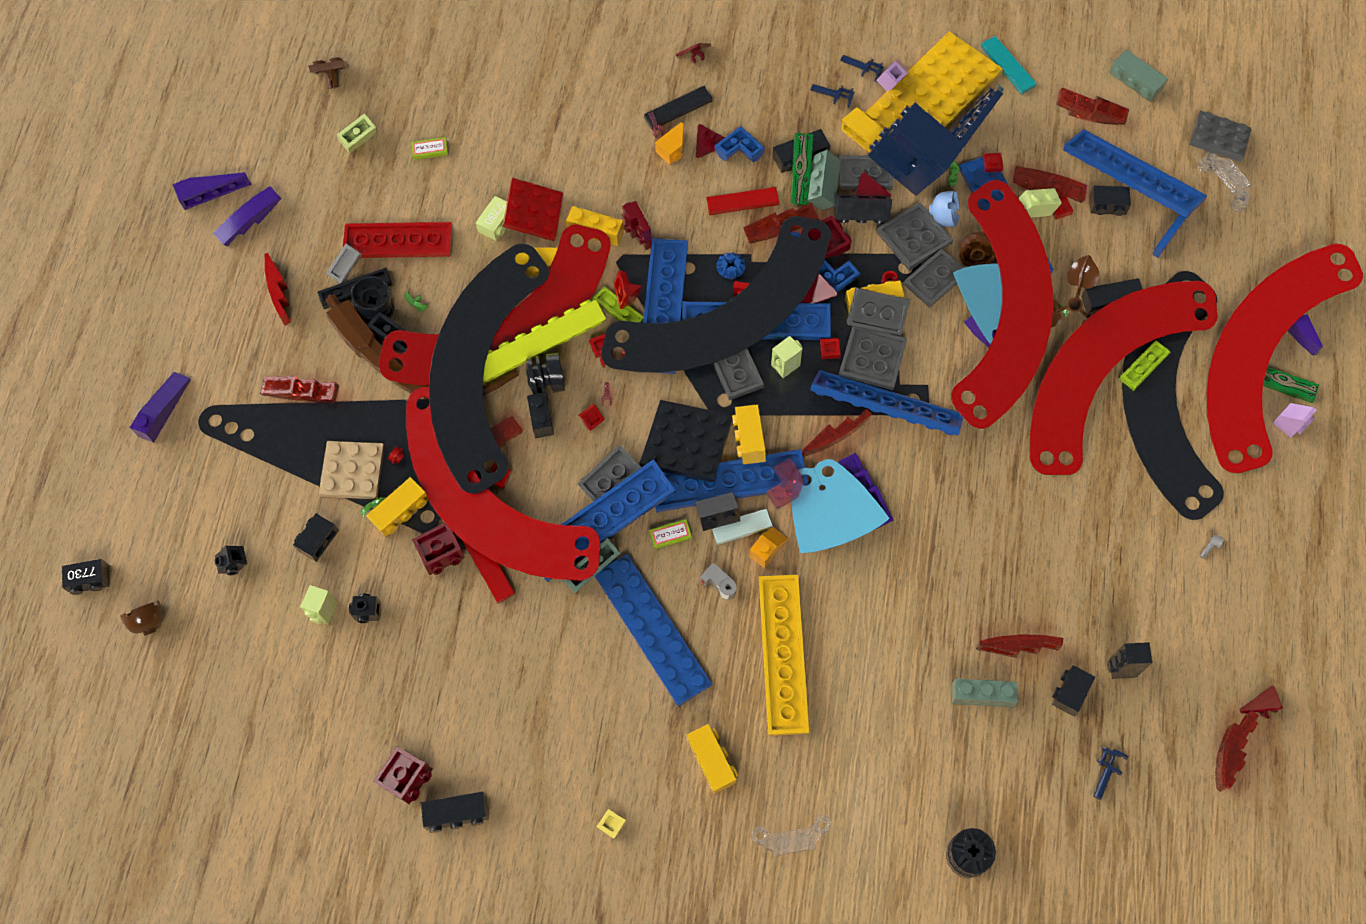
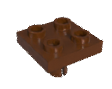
(329, 69)

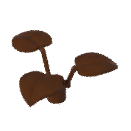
(1081, 273)

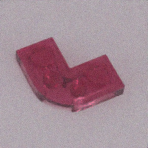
(789, 488)

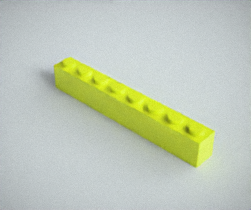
(542, 339)

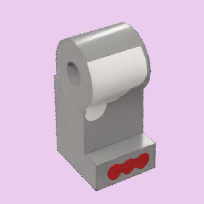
(719, 580)

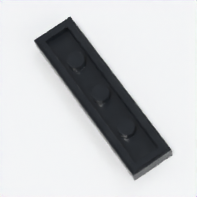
(679, 106)
(343, 290)

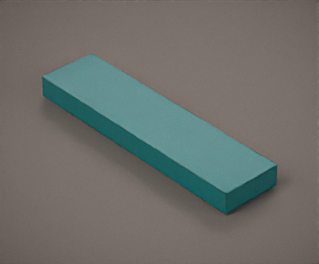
(1011, 68)

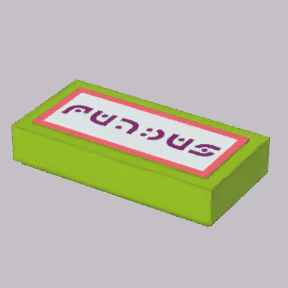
(429, 148)
(670, 534)

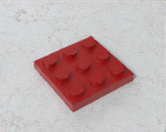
(532, 209)

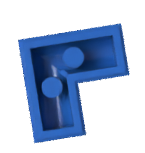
(742, 141)
(841, 277)

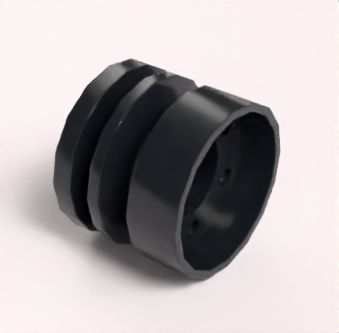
(372, 291)
(545, 374)
(961, 861)

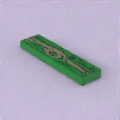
(801, 169)
(1290, 385)

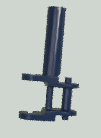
(864, 66)
(837, 94)
(1109, 769)

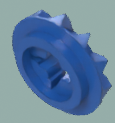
(731, 272)

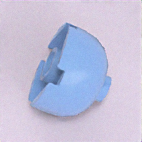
(945, 209)

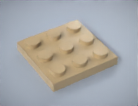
(351, 470)

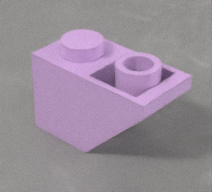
(892, 75)
(1295, 419)

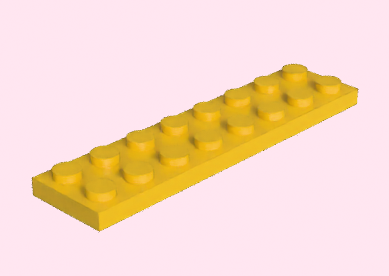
(783, 655)

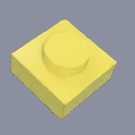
(611, 824)

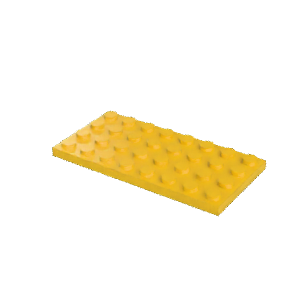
(940, 83)

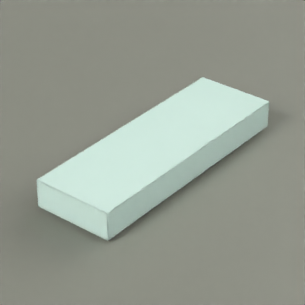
(749, 525)

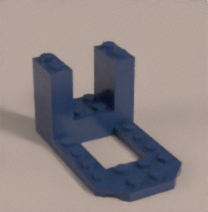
(922, 149)

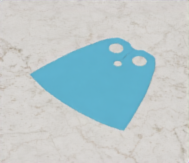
(983, 295)
(837, 513)

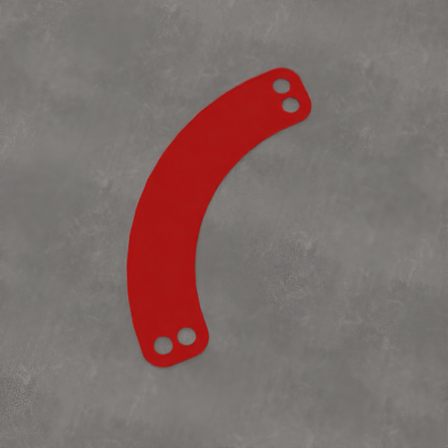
(570, 282)
(1025, 308)
(1249, 342)
(1092, 354)
(488, 522)

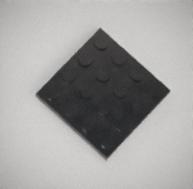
(687, 440)

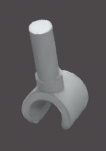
(1214, 541)

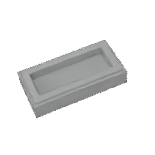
(344, 263)

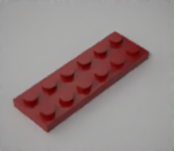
(400, 239)

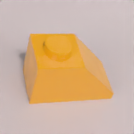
(671, 144)
(767, 546)

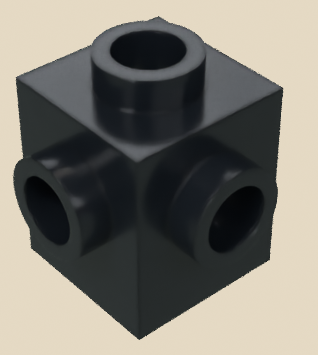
(230, 560)
(365, 608)

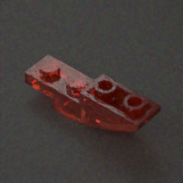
(1092, 110)
(1230, 754)

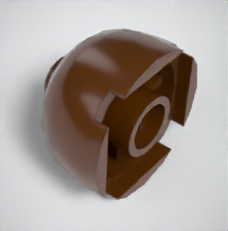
(976, 250)
(144, 618)

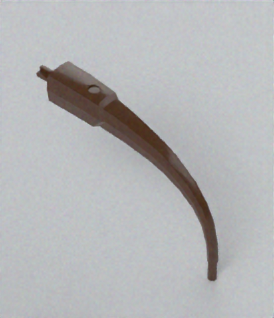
(364, 345)

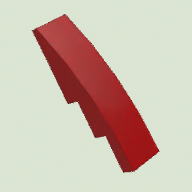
(275, 287)

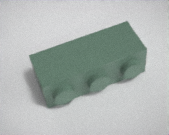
(1138, 75)
(824, 180)
(607, 555)
(984, 693)

